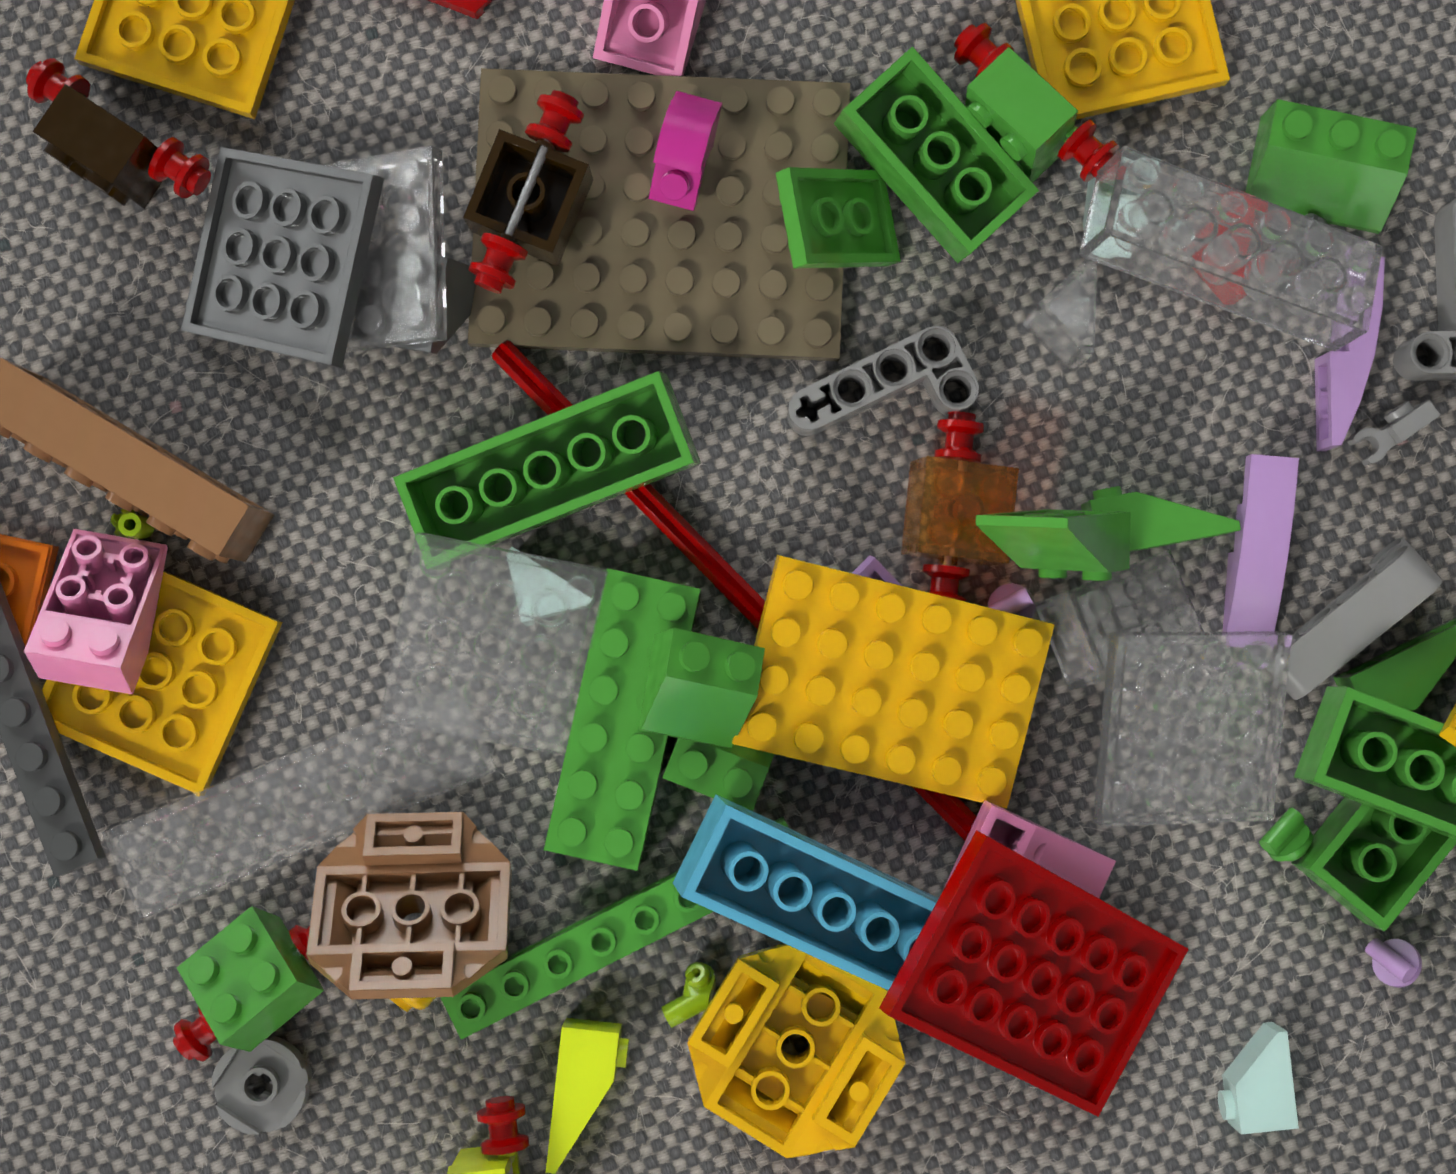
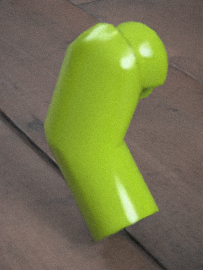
(131, 525)
(696, 994)

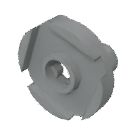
(269, 1111)

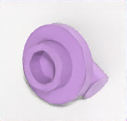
(1013, 599)
(1394, 961)

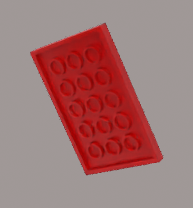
(1033, 975)

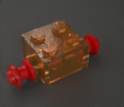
(944, 502)

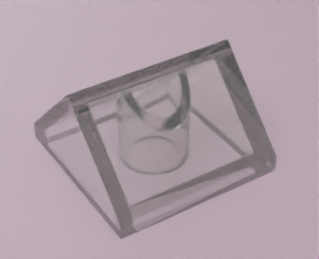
(1067, 317)

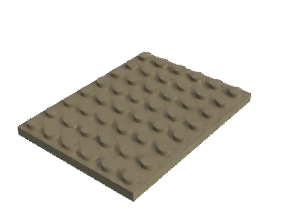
(656, 272)

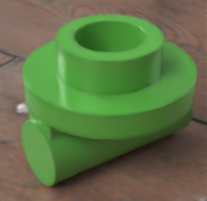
(1287, 837)

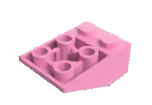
(98, 612)
(1044, 847)

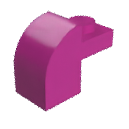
(683, 149)

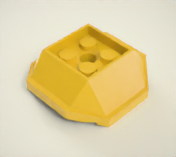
(803, 1099)

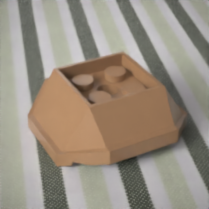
(401, 868)

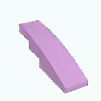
(1343, 378)
(1262, 545)

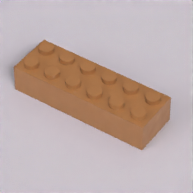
(130, 466)

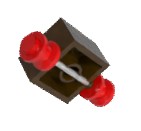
(104, 147)
(528, 194)

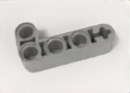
(1441, 343)
(877, 389)
(1359, 615)

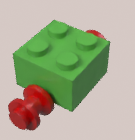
(1024, 110)
(245, 984)

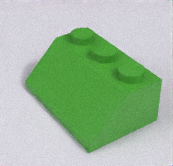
(1330, 164)

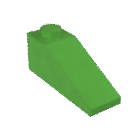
(1160, 521)
(1407, 671)

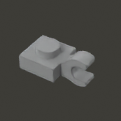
(1402, 424)

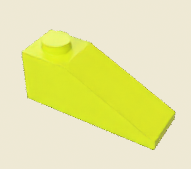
(584, 1074)

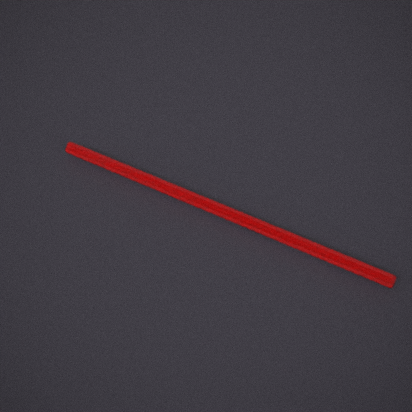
(693, 546)

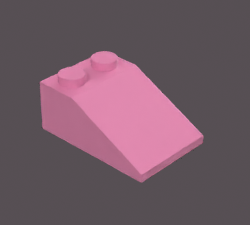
(648, 34)

